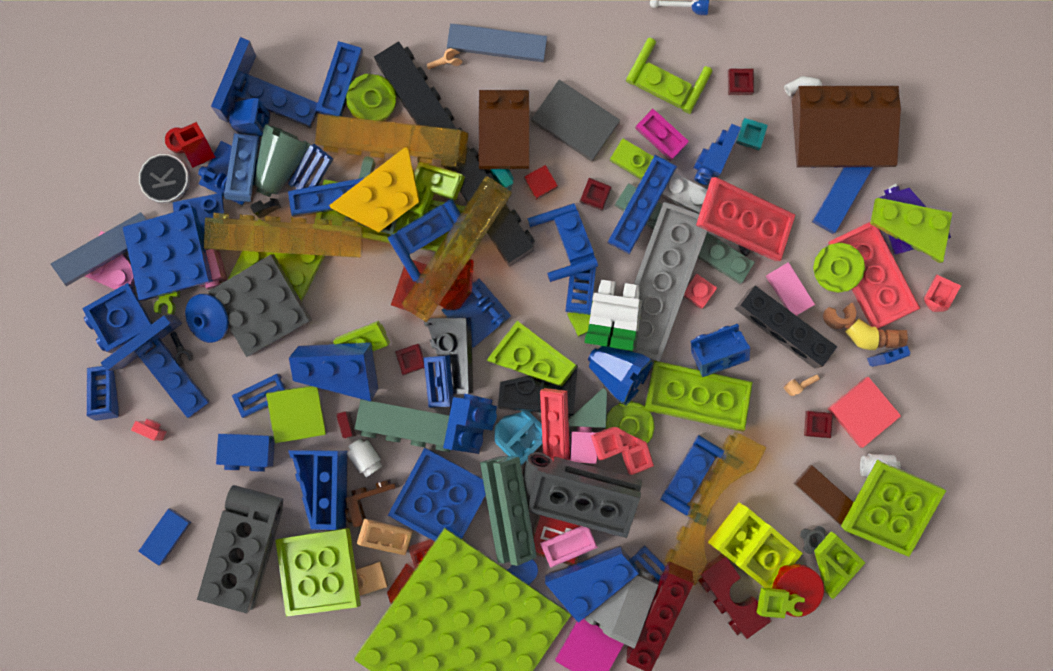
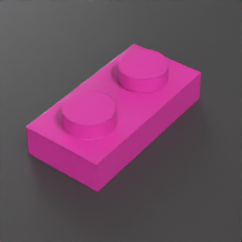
(661, 134)

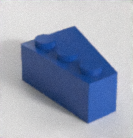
(336, 368)
(323, 486)
(591, 582)

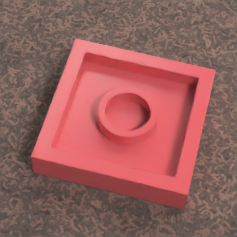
(864, 412)

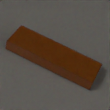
(824, 494)

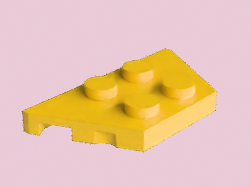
(382, 194)

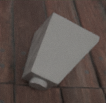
(626, 610)

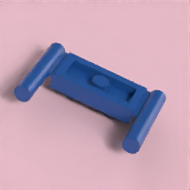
(422, 232)
(573, 239)
(690, 474)

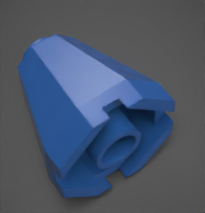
(620, 371)

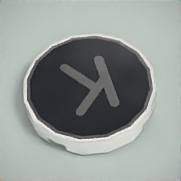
(164, 178)

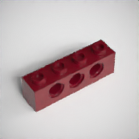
(664, 610)

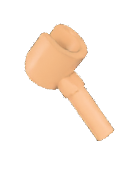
(448, 58)
(794, 388)

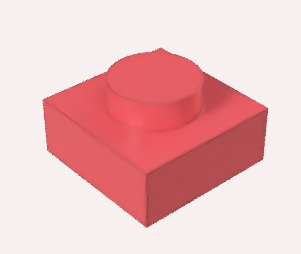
(699, 291)
(149, 429)

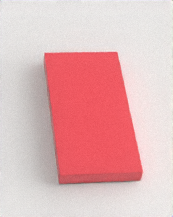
(745, 219)
(883, 288)

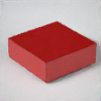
(540, 182)

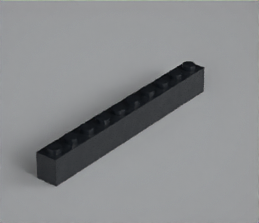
(425, 110)

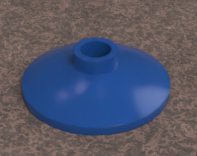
(206, 318)

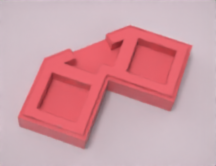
(616, 441)

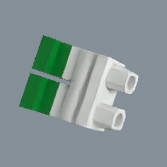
(613, 309)

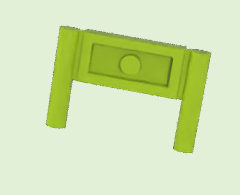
(664, 84)

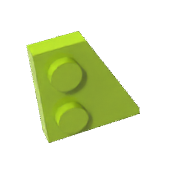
(836, 564)

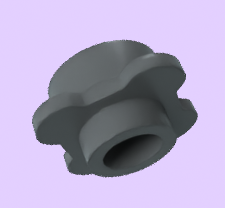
(808, 535)

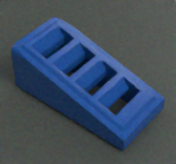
(588, 275)
(111, 401)

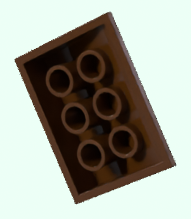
(846, 126)

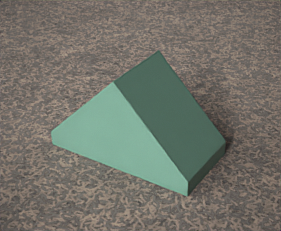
(592, 413)

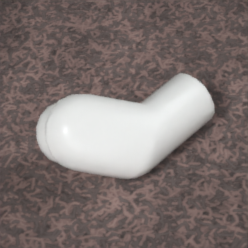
(791, 87)

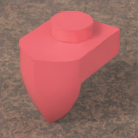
(941, 294)

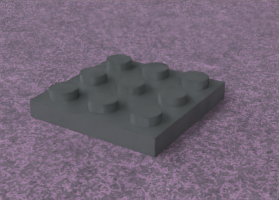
(261, 305)

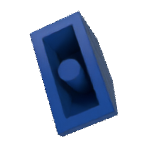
(249, 117)

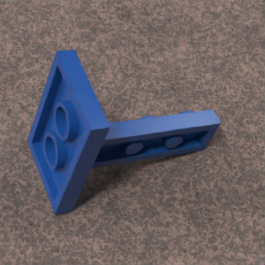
(273, 97)
(161, 364)

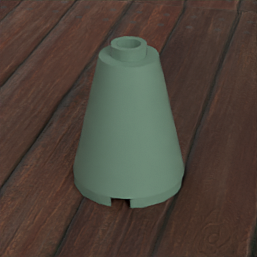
(277, 159)

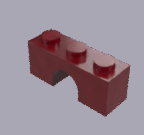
(718, 578)

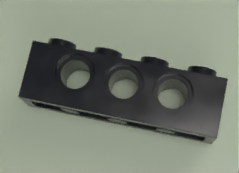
(785, 327)

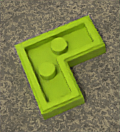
(432, 181)

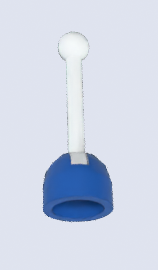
(698, 6)

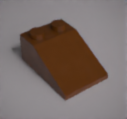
(503, 129)

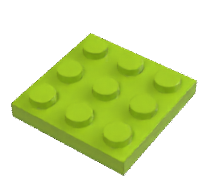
(297, 267)
(893, 508)
(318, 572)

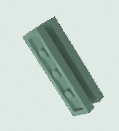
(402, 422)
(508, 510)

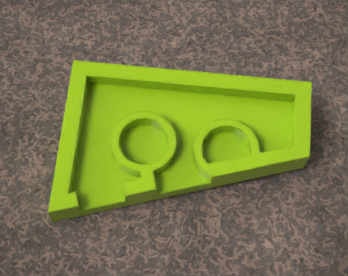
(916, 225)
(532, 356)

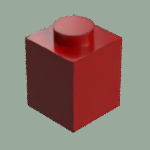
(194, 144)

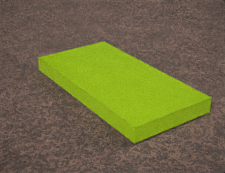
(706, 399)

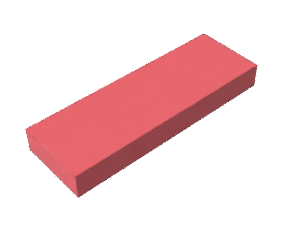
(555, 423)

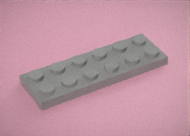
(665, 275)

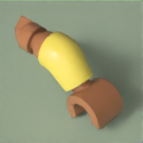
(861, 333)

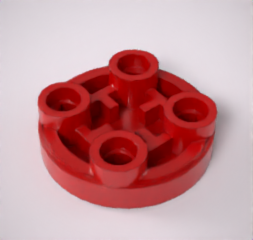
(801, 581)

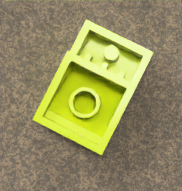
(754, 545)

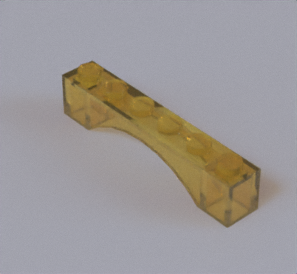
(738, 459)

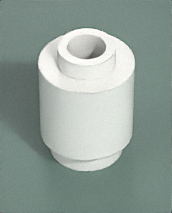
(364, 457)
(868, 462)

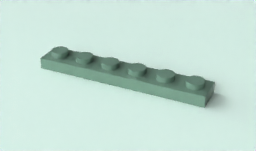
(712, 252)

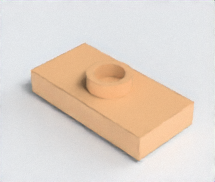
(384, 537)
(371, 578)

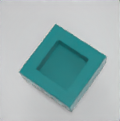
(751, 134)
(503, 177)

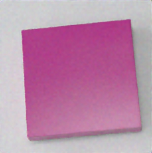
(588, 649)

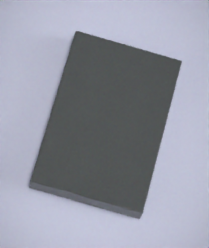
(575, 120)

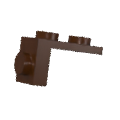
(355, 512)

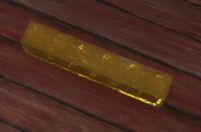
(389, 138)
(283, 237)
(456, 249)

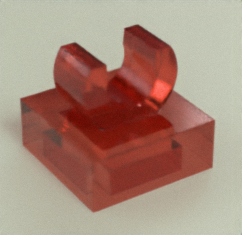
(419, 550)

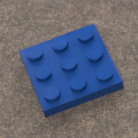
(167, 254)
(438, 497)

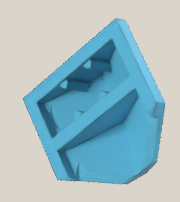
(519, 435)

